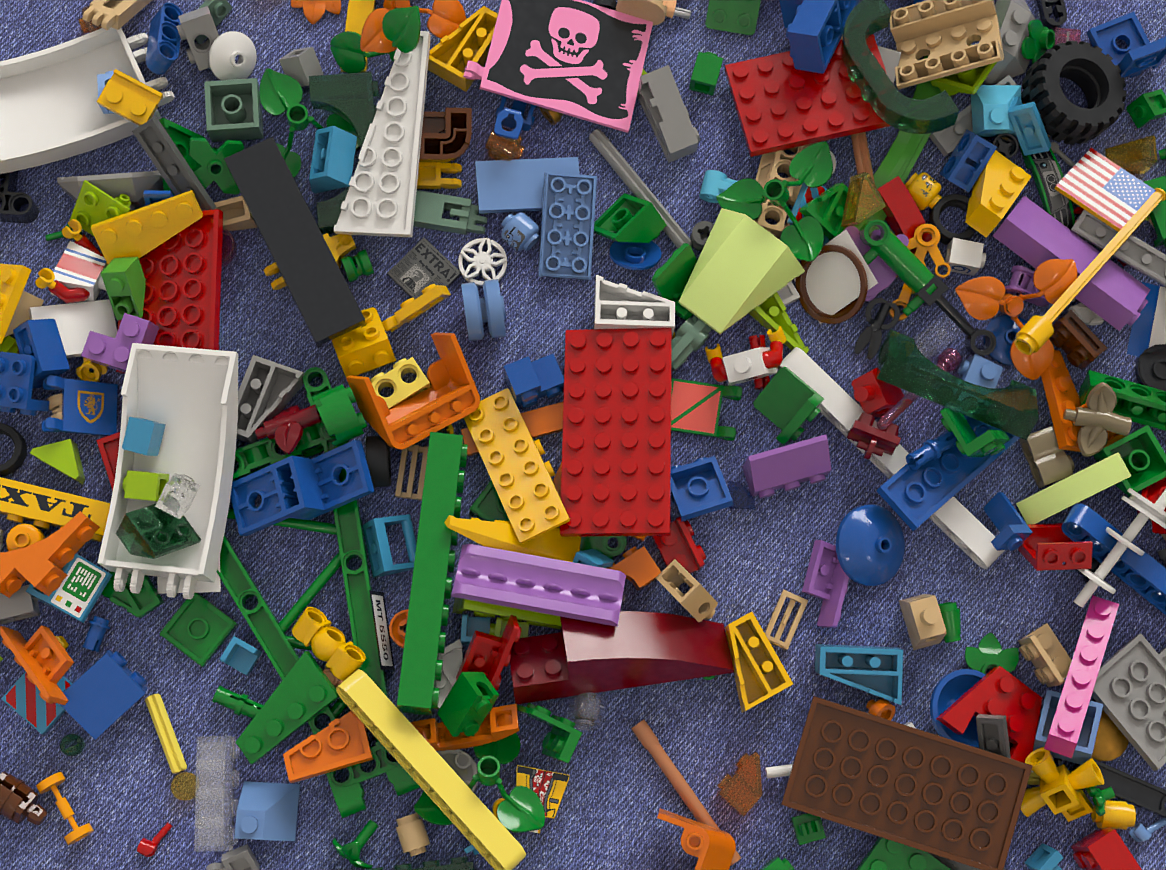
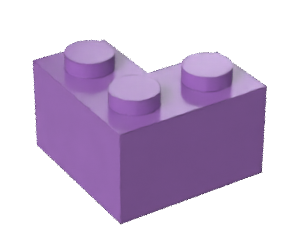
(116, 351)

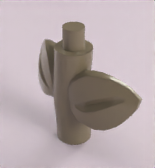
(1097, 420)

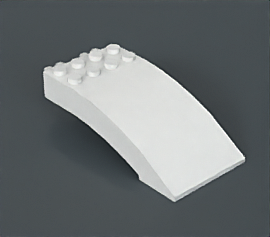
(53, 96)
(198, 402)

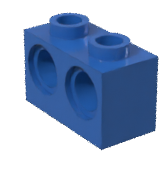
(968, 160)

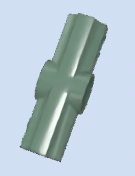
(688, 339)

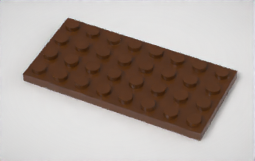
(906, 785)

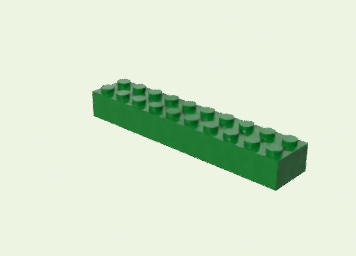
(430, 575)

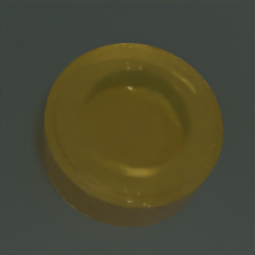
(184, 786)

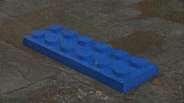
(923, 491)

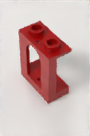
(1051, 547)

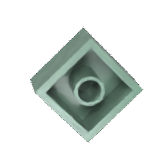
(233, 110)

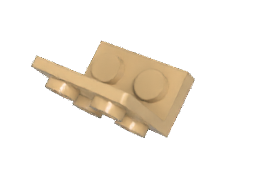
(1046, 655)

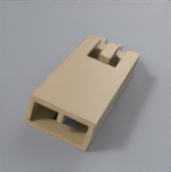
(113, 12)

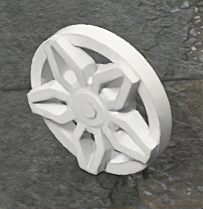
(482, 261)

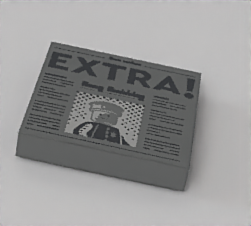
(422, 268)

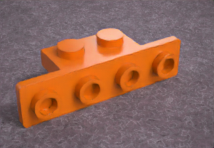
(42, 659)

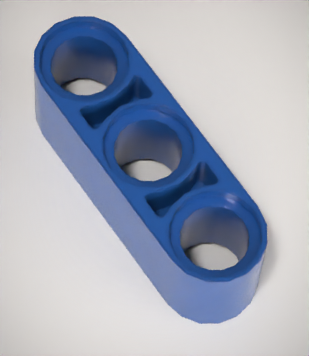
(163, 39)

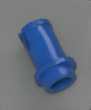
(96, 633)

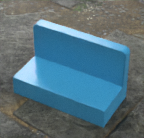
(1028, 127)

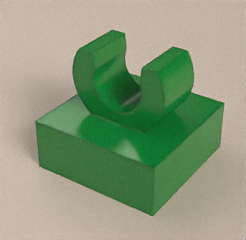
(807, 828)

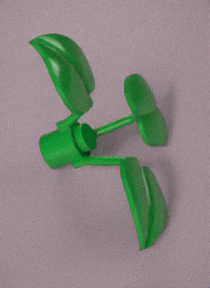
(398, 25)
(283, 94)
(809, 166)
(519, 811)

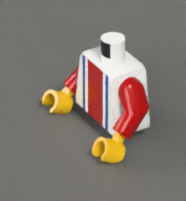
(78, 270)
(748, 364)

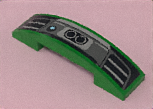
(1046, 176)

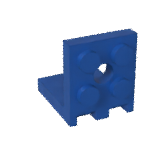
(1139, 52)

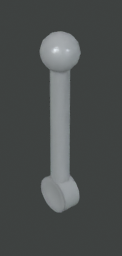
(1055, 148)

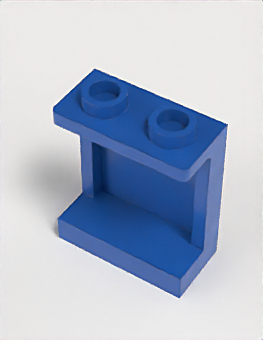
(104, 693)

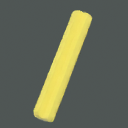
(166, 733)

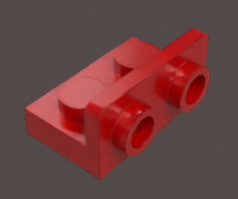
(680, 547)

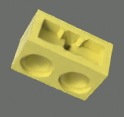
(393, 379)

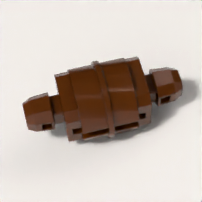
(19, 801)

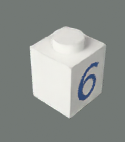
(965, 256)

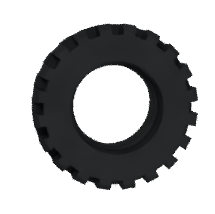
(1093, 74)

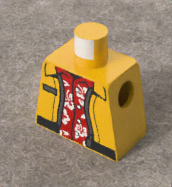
(546, 784)

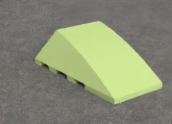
(737, 271)

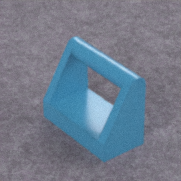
(379, 548)

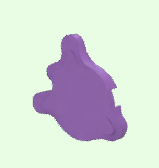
(880, 270)

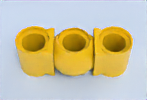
(328, 643)

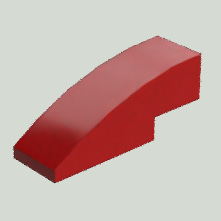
(901, 210)

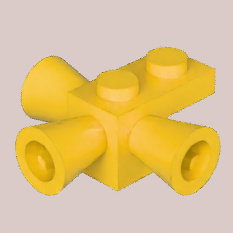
(1059, 787)

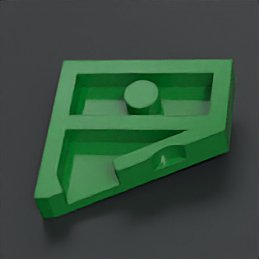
(135, 603)

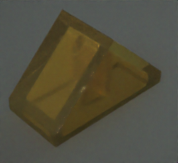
(1134, 156)
(862, 200)

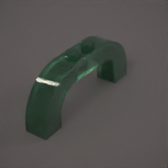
(862, 67)

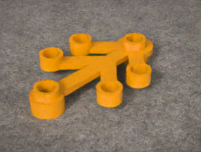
(922, 248)

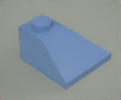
(267, 811)

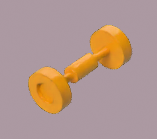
(64, 807)

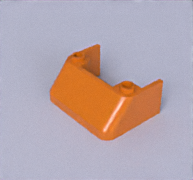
(445, 402)
(709, 844)

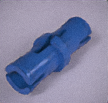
(931, 450)

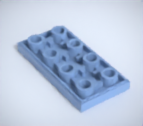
(516, 183)
(567, 226)

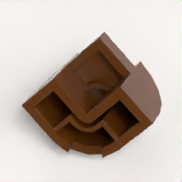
(445, 134)

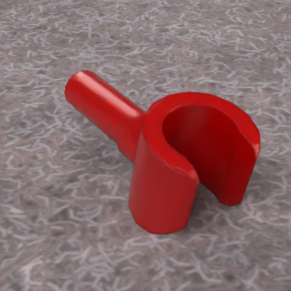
(149, 847)

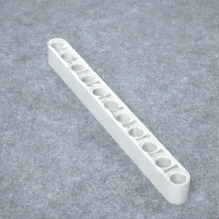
(843, 411)

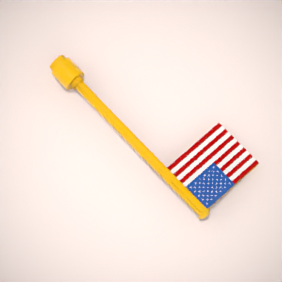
(1114, 199)

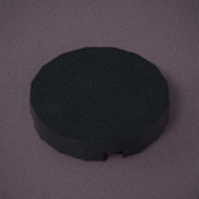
(1151, 367)

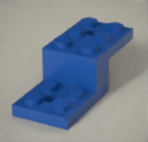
(301, 488)

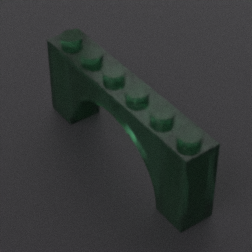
(353, 100)
(1007, 408)

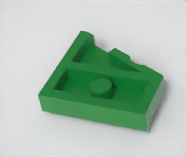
(828, 209)

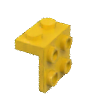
(364, 347)

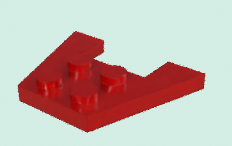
(999, 695)

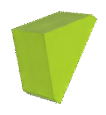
(63, 457)

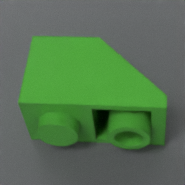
(125, 286)

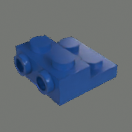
(699, 488)

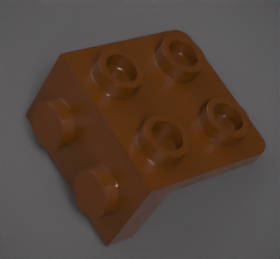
(1076, 340)

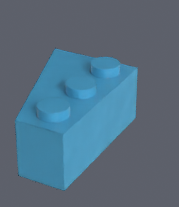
(863, 667)

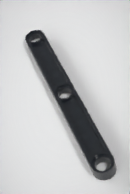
(1130, 788)

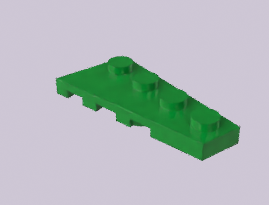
(292, 704)

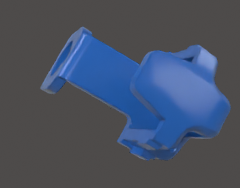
(513, 118)

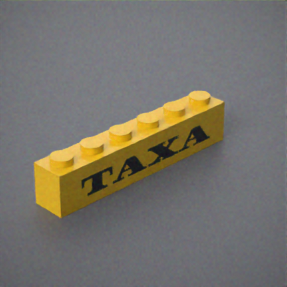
(49, 506)

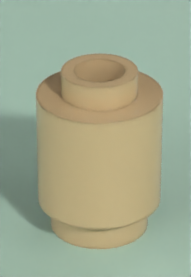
(412, 834)

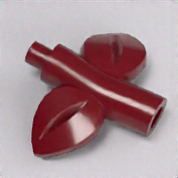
(289, 426)

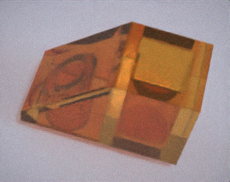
(744, 786)

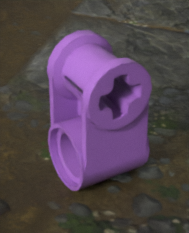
(1025, 286)

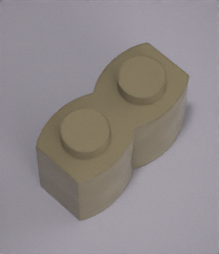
(1045, 458)

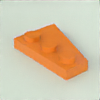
(331, 749)

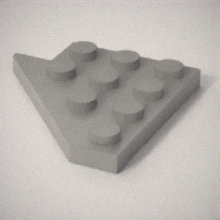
(1134, 697)

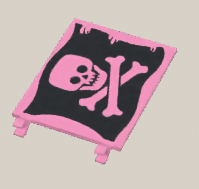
(567, 59)

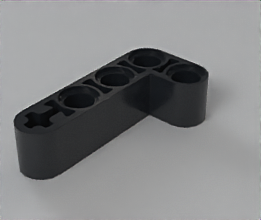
(14, 200)

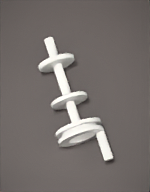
(1147, 510)

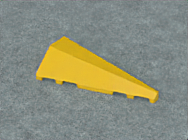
(502, 536)

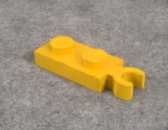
(414, 307)

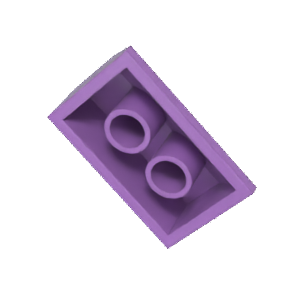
(788, 466)

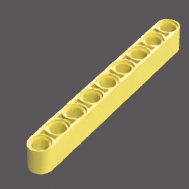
(430, 771)

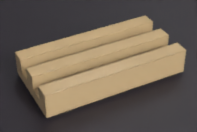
(415, 449)
(793, 598)

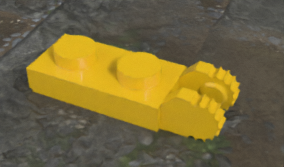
(430, 175)

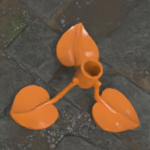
(444, 19)
(986, 296)

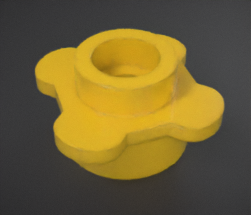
(84, 373)

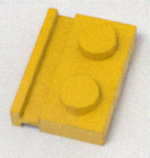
(129, 98)

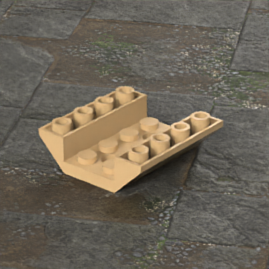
(944, 33)

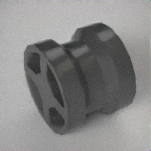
(699, 240)

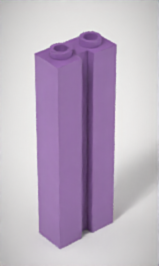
(1041, 237)

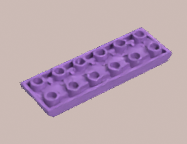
(539, 584)

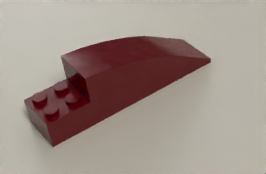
(603, 657)

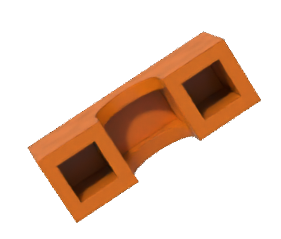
(637, 567)

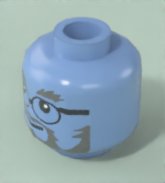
(520, 231)

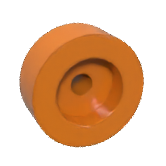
(881, 708)

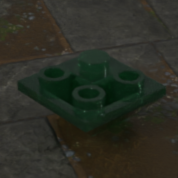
(155, 533)

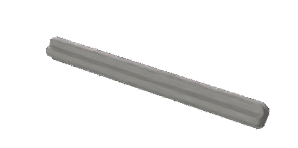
(636, 185)

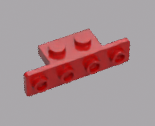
(490, 652)

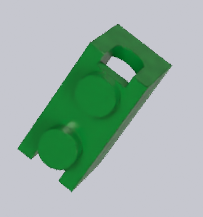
(468, 703)

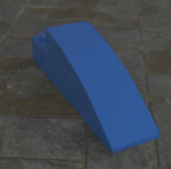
(814, 30)

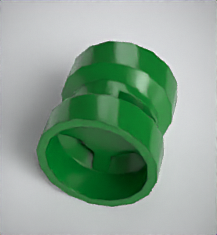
(363, 263)

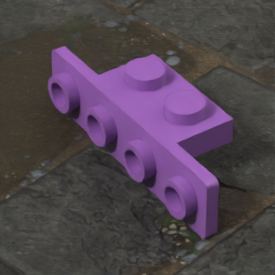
(827, 582)

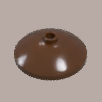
(848, 311)

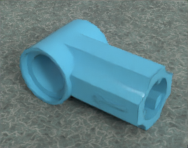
(713, 185)

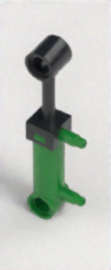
(925, 286)

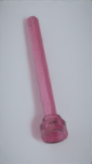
(947, 361)

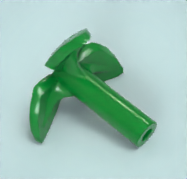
(352, 850)

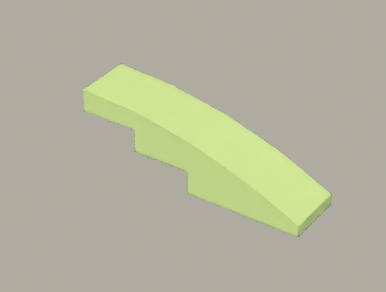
(1073, 489)

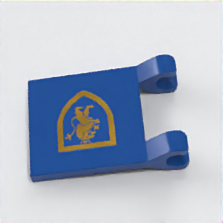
(86, 407)

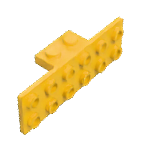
(516, 467)

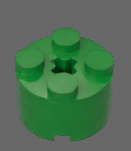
(339, 414)

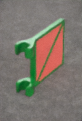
(698, 407)

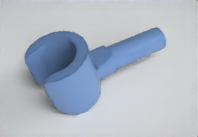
(1140, 833)

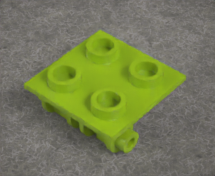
(97, 206)

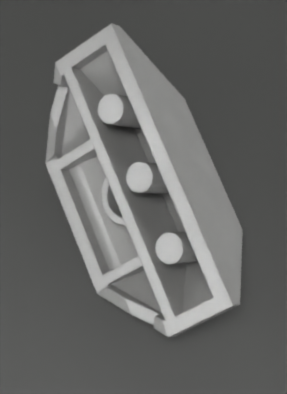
(1013, 24)
(130, 183)

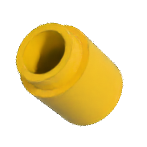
(1117, 815)

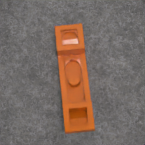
(497, 725)

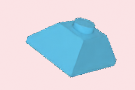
(991, 109)

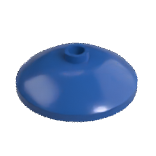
(860, 545)
(947, 692)

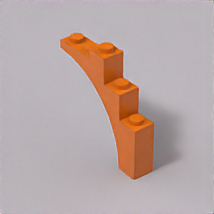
(44, 560)

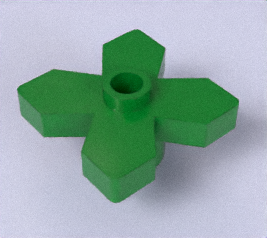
(207, 156)

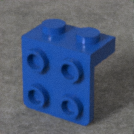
(17, 384)

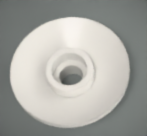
(223, 55)

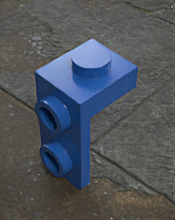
(1008, 522)

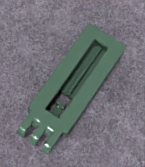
(430, 208)

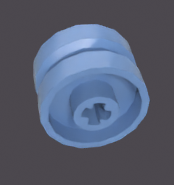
(484, 310)

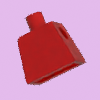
(874, 394)

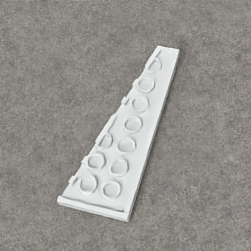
(386, 176)

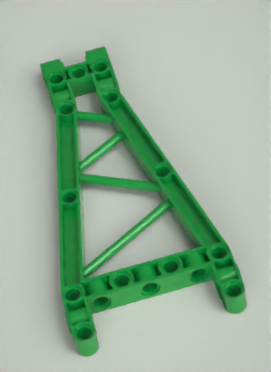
(271, 633)

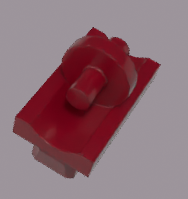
(873, 439)

